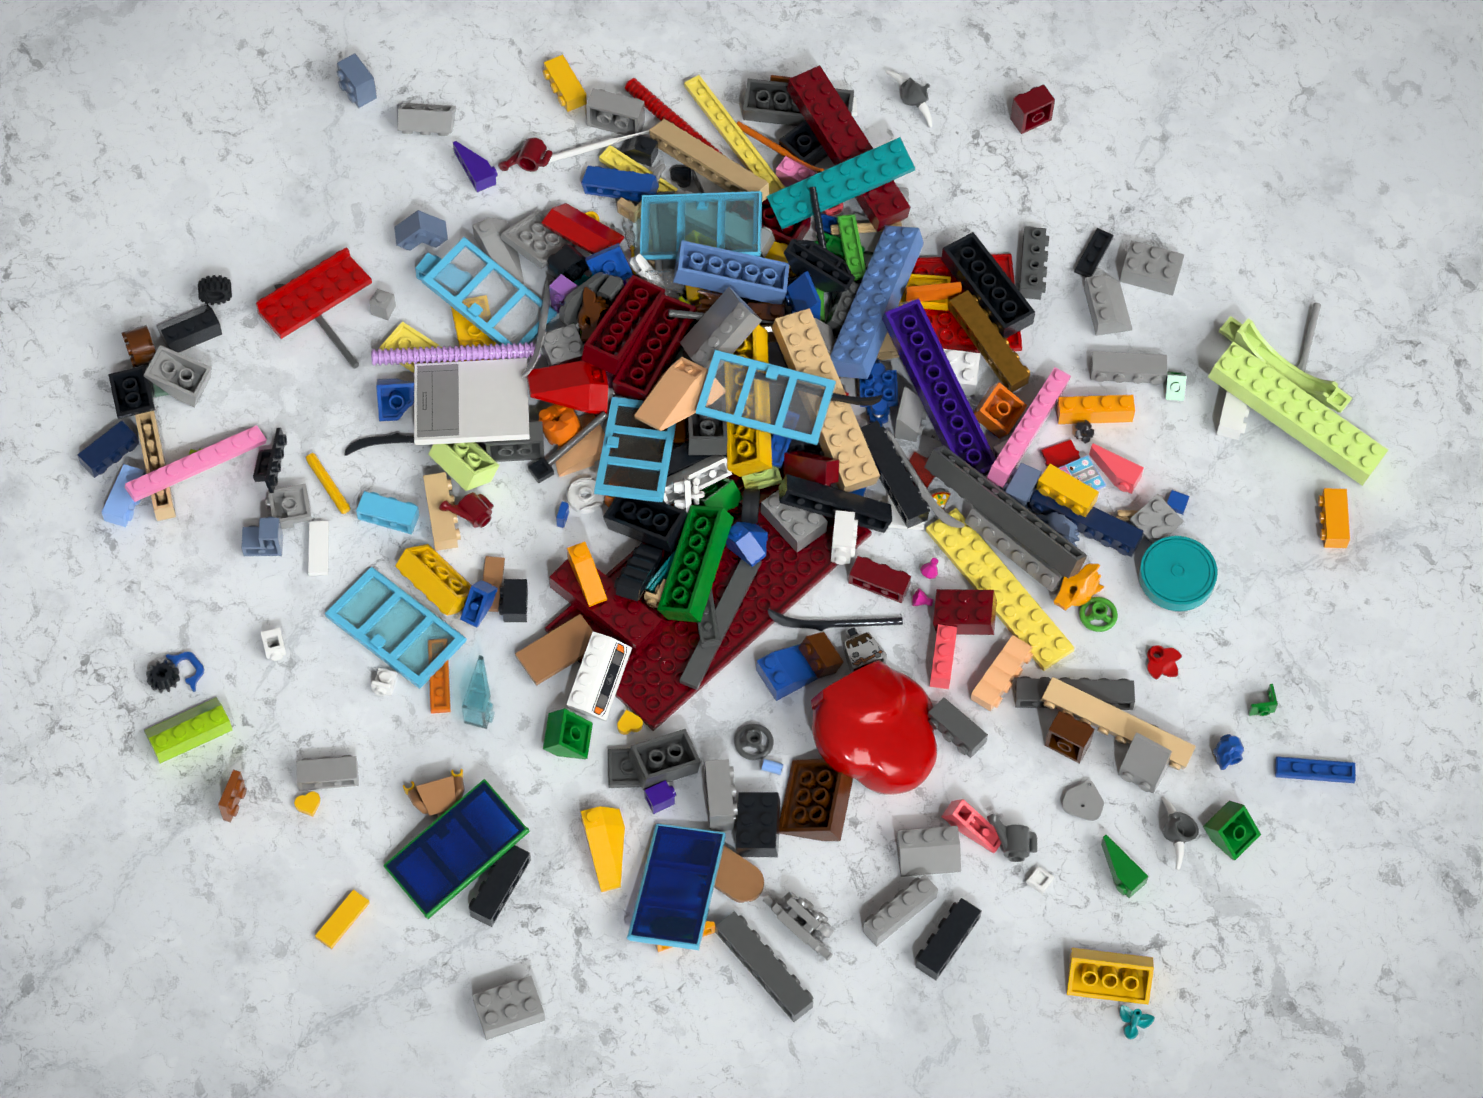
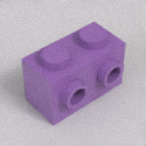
(559, 290)

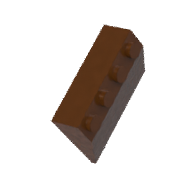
(815, 801)

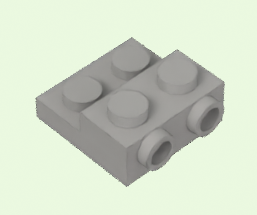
(289, 505)

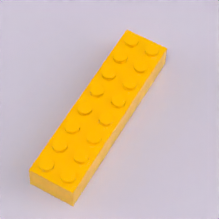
(750, 448)

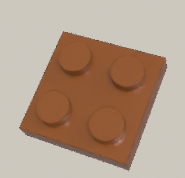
(233, 793)

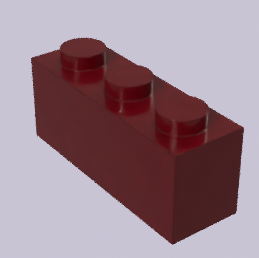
(811, 467)
(879, 579)

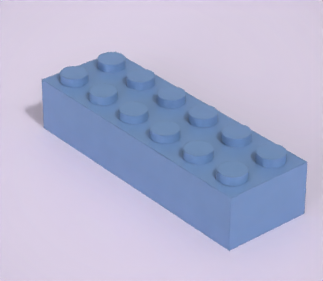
(721, 268)

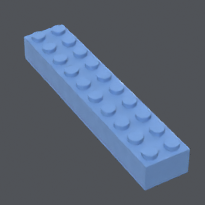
(878, 293)

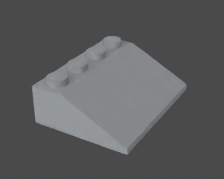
(720, 329)

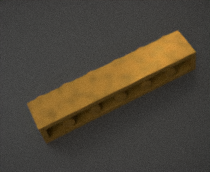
(989, 341)

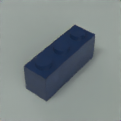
(108, 449)

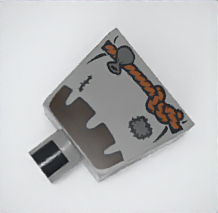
(862, 650)

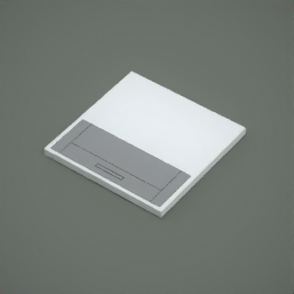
(470, 401)

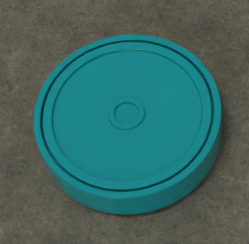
(1178, 573)

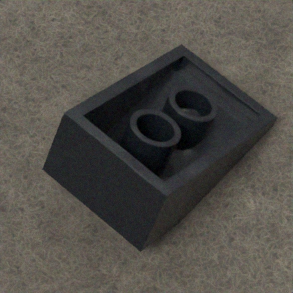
(131, 392)

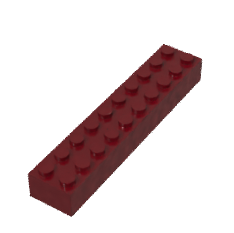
(843, 141)

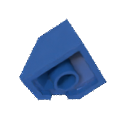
(394, 398)
(748, 542)

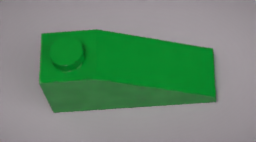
(1125, 872)

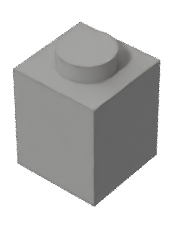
(382, 304)

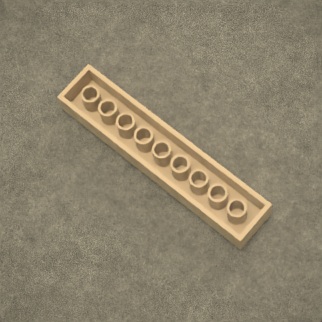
(841, 434)

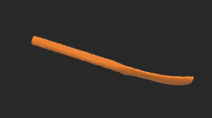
(775, 146)

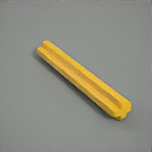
(328, 483)

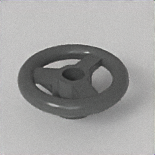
(754, 733)

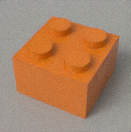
(999, 410)

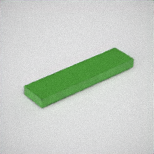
(851, 245)

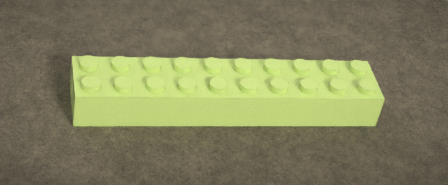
(1297, 413)

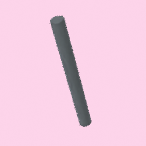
(578, 437)

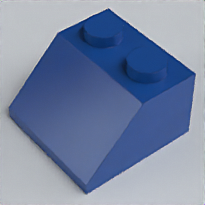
(803, 295)

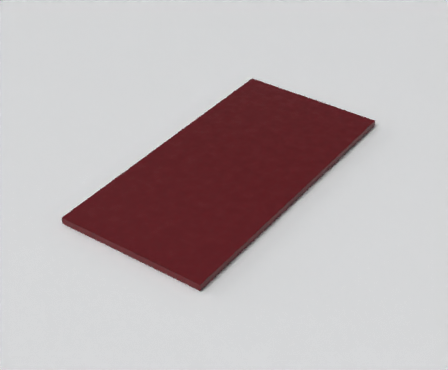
(653, 677)

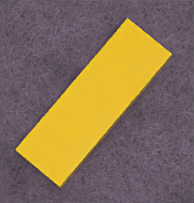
(342, 919)

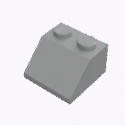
(910, 417)

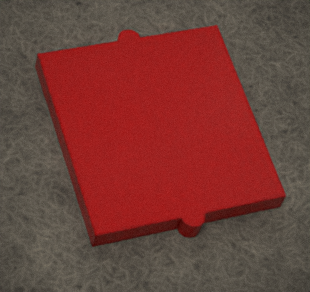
(1060, 454)

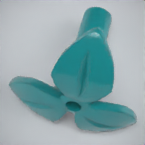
(1135, 1019)

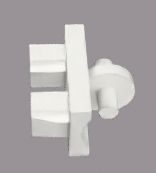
(684, 486)

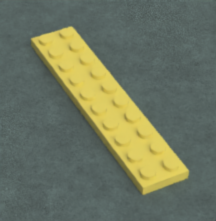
(1014, 604)

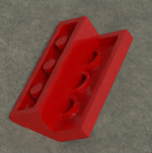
(581, 229)

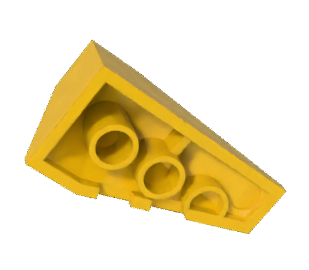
(605, 839)

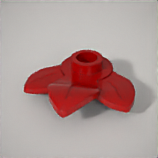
(1165, 663)

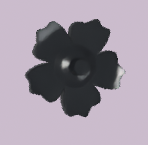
(1083, 431)

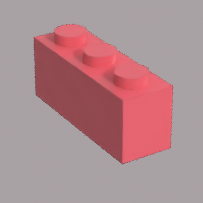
(943, 656)

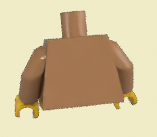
(438, 795)

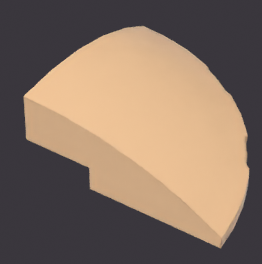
(584, 452)

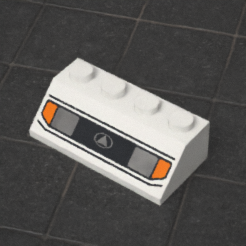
(599, 676)

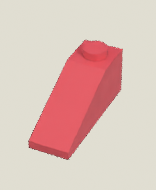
(1119, 470)
(972, 824)

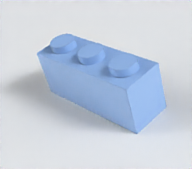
(119, 504)

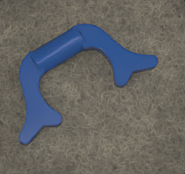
(192, 681)

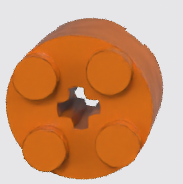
(559, 424)

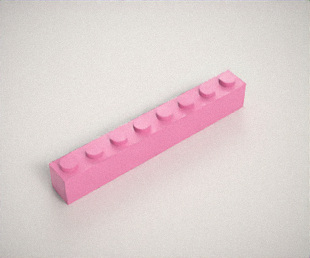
(1028, 427)

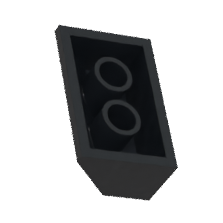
(190, 329)

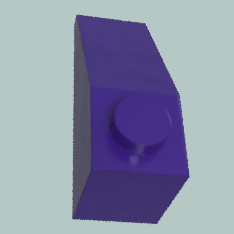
(476, 168)

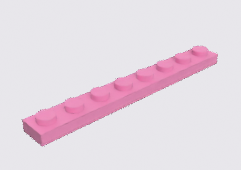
(195, 463)

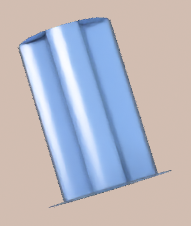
(771, 766)

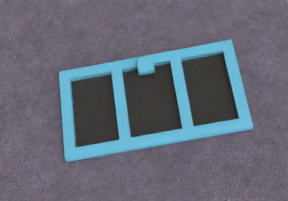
(633, 455)

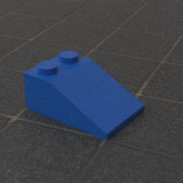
(785, 671)

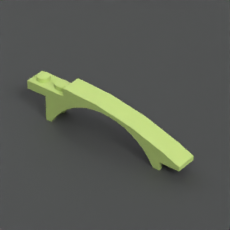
(1250, 339)

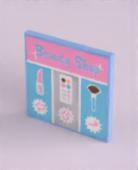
(1085, 471)

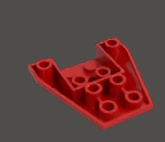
(571, 385)

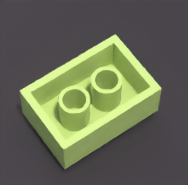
(465, 463)

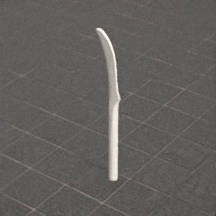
(594, 146)

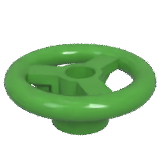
(1099, 606)

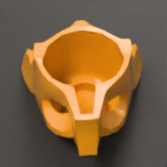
(1082, 587)

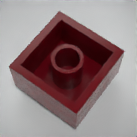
(1032, 109)

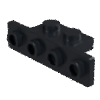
(269, 462)

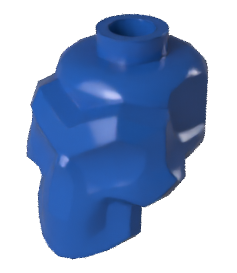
(1228, 751)

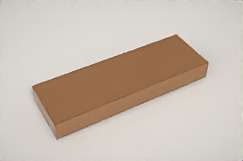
(493, 575)

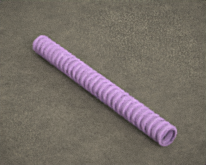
(452, 353)

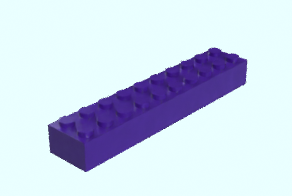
(938, 385)

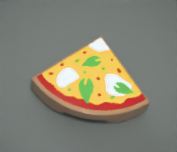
(941, 498)

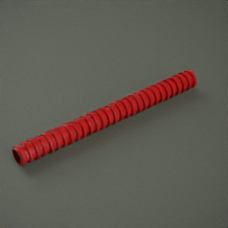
(660, 110)

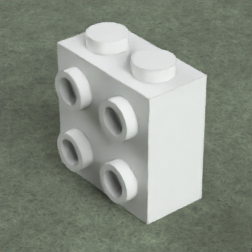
(844, 537)

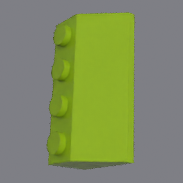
(188, 730)

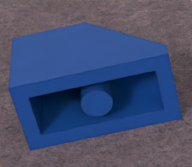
(478, 603)

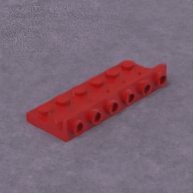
(312, 293)

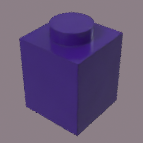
(660, 796)

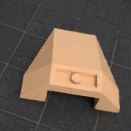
(673, 395)

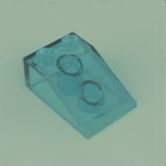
(477, 703)

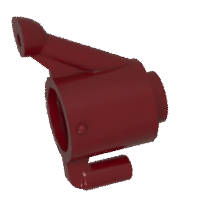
(529, 157)
(473, 508)

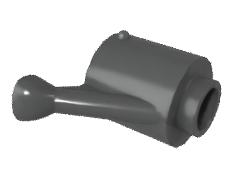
(1014, 839)

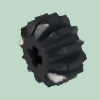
(170, 679)

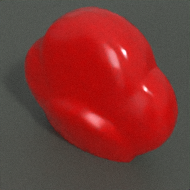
(876, 729)

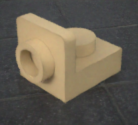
(629, 210)
(653, 600)

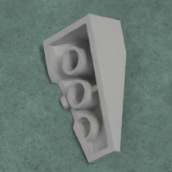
(488, 236)

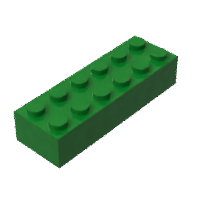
(695, 563)

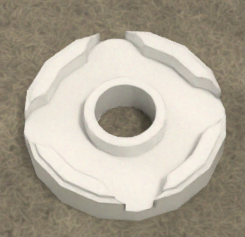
(581, 504)

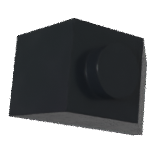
(641, 149)

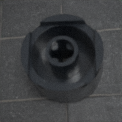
(567, 262)

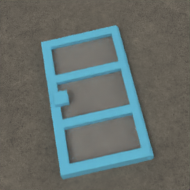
(487, 295)
(765, 397)

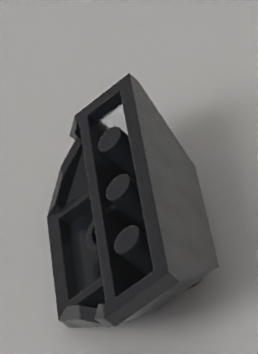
(825, 268)

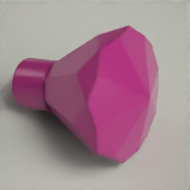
(930, 569)
(920, 598)

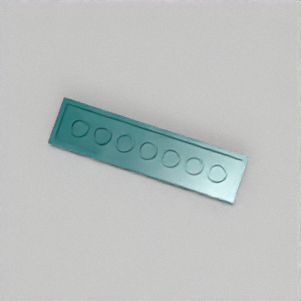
(842, 182)

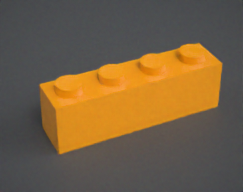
(1096, 409)

